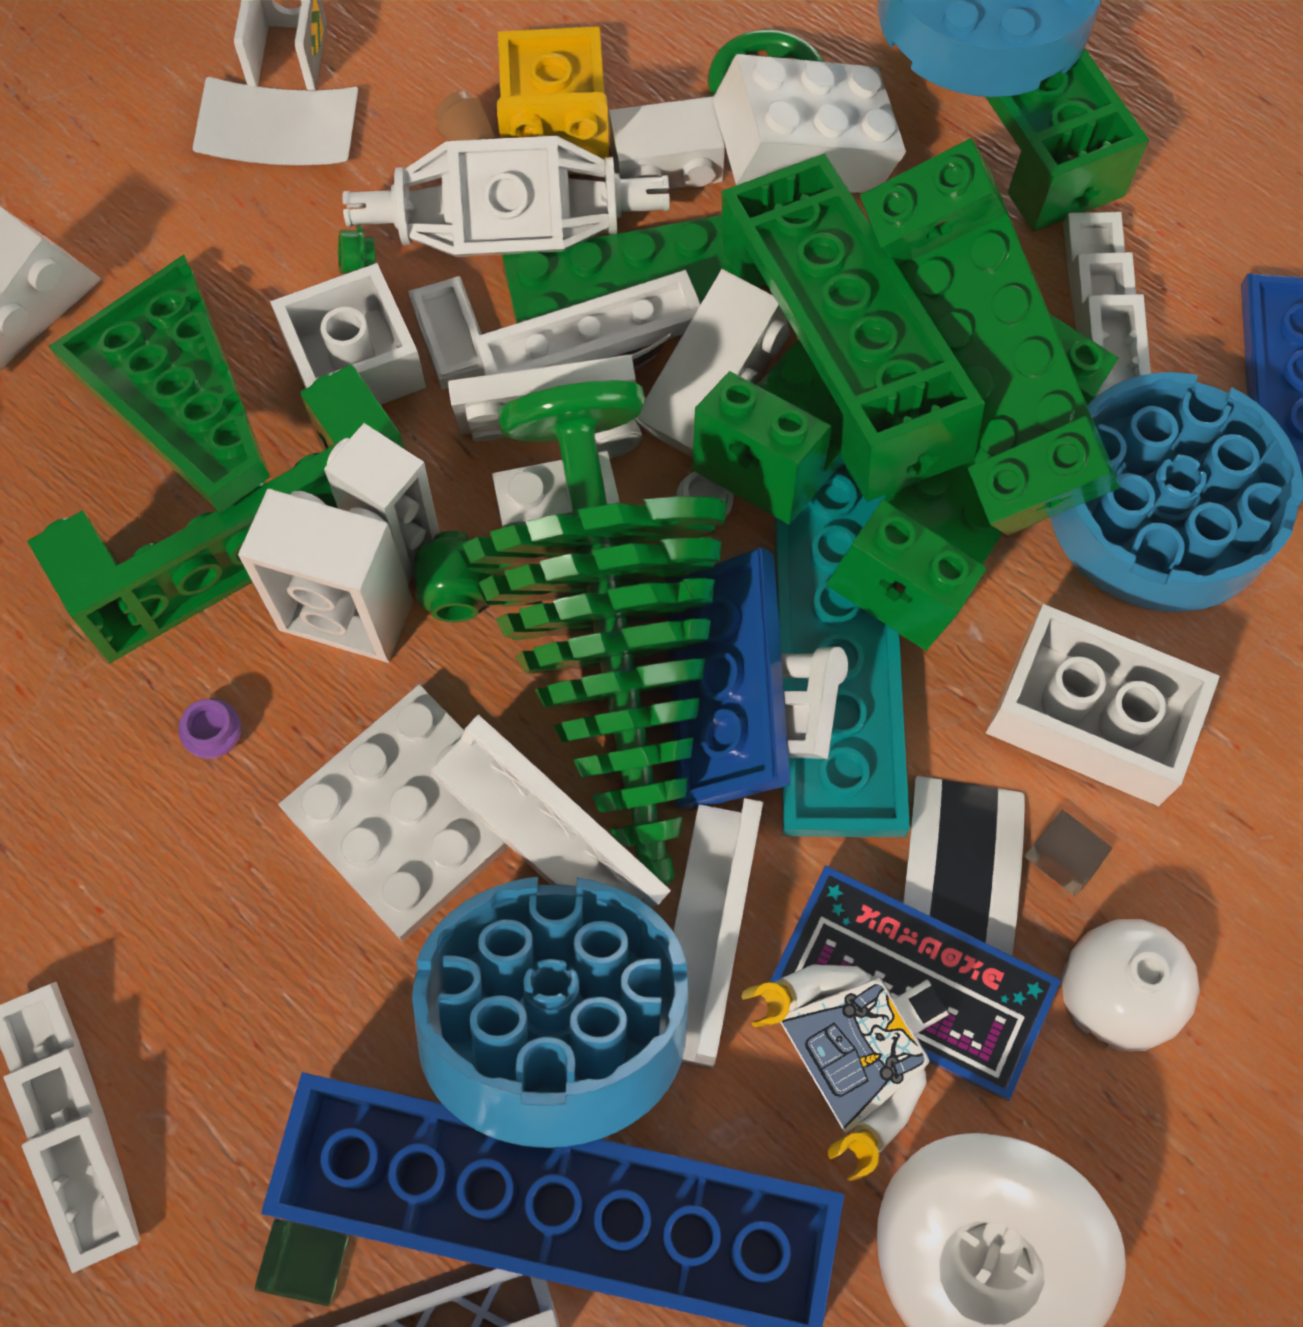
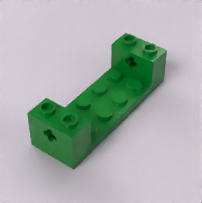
(1077, 118)
(973, 279)
(856, 324)
(784, 428)
(938, 534)
(200, 565)

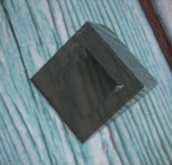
(1068, 852)

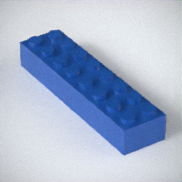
(568, 1215)

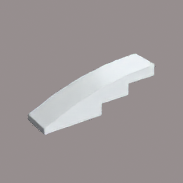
(1105, 292)
(65, 1129)

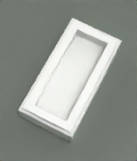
(448, 329)

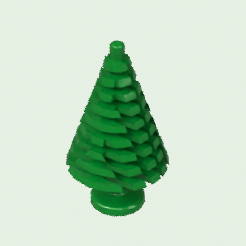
(603, 574)

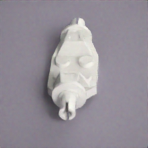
(505, 197)

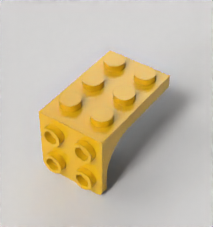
(553, 87)

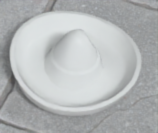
(997, 1238)

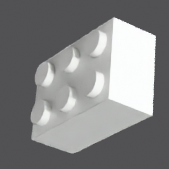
(798, 109)
(328, 573)
(1103, 705)

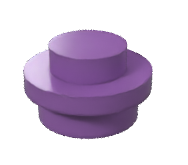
(210, 728)

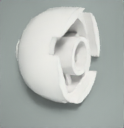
(1130, 984)

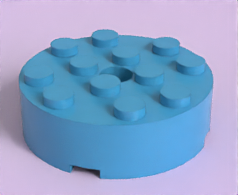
(988, 44)
(1199, 498)
(551, 1011)

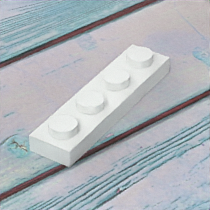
(593, 328)

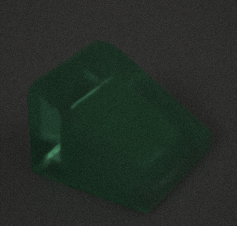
(301, 1262)

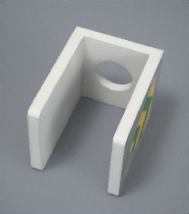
(252, 31)

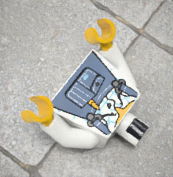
(856, 1048)

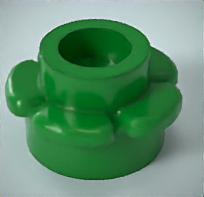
(354, 250)

